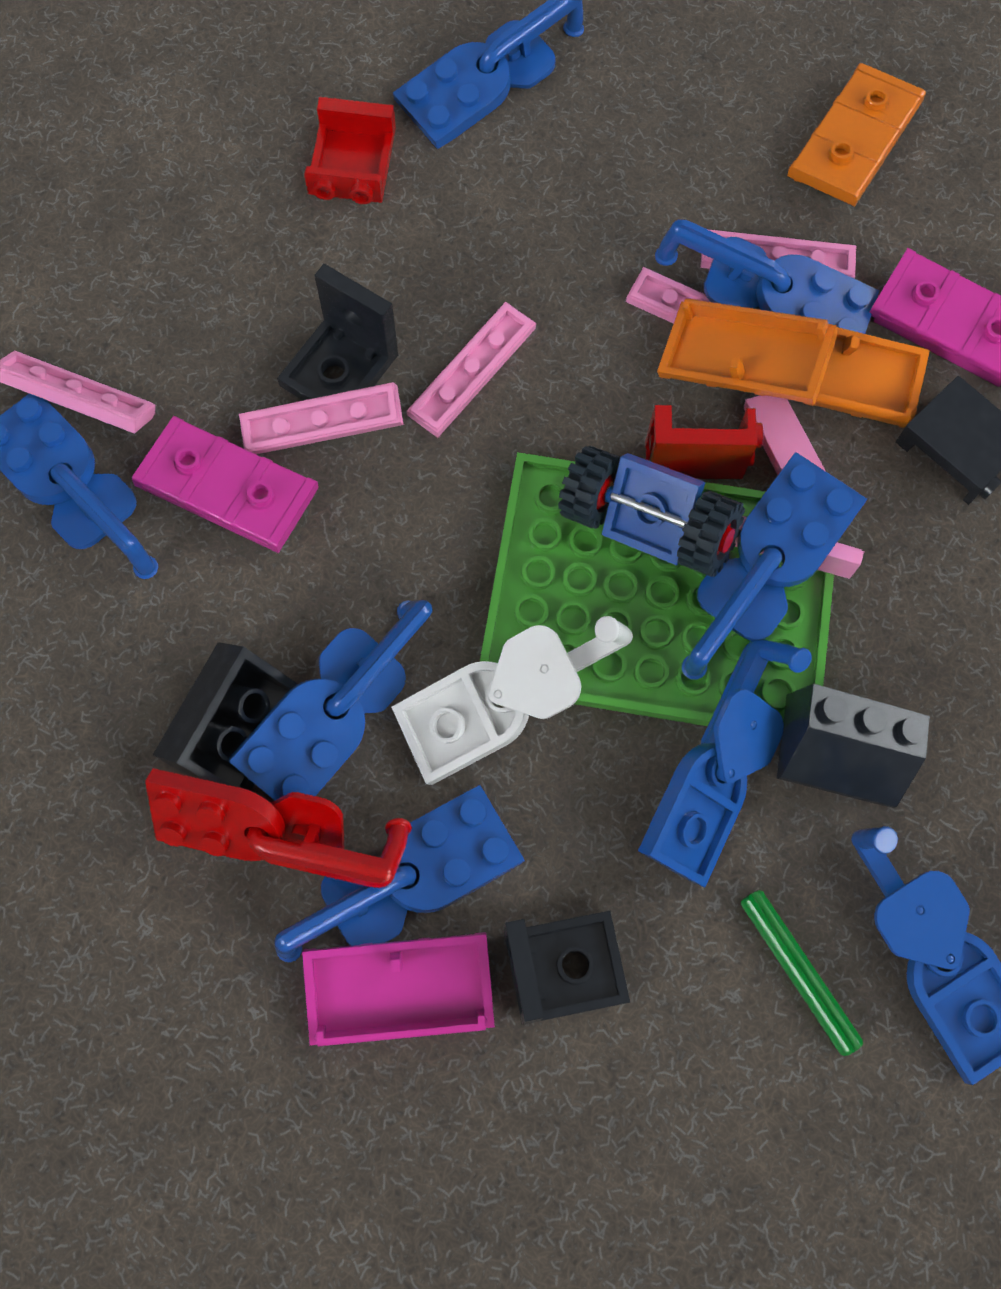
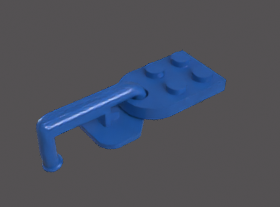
(478, 75)
(749, 279)
(45, 449)
(791, 523)
(297, 742)
(712, 776)
(451, 852)
(929, 927)

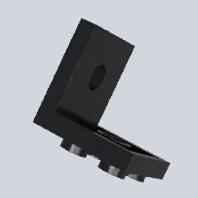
(354, 335)
(537, 970)

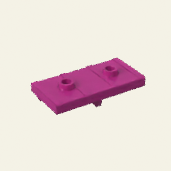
(943, 315)
(225, 484)
(398, 989)

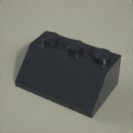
(220, 714)
(851, 745)

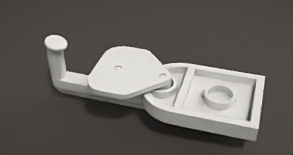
(535, 676)

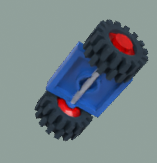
(651, 509)

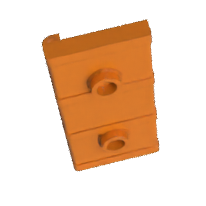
(857, 134)
(748, 350)
(873, 378)

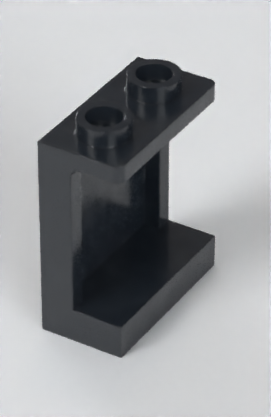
(961, 436)

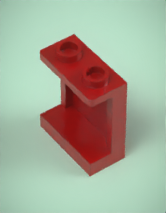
(351, 150)
(703, 451)

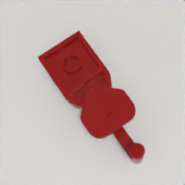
(289, 832)

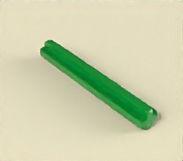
(802, 973)

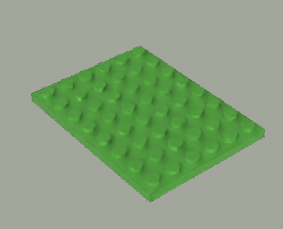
(573, 576)

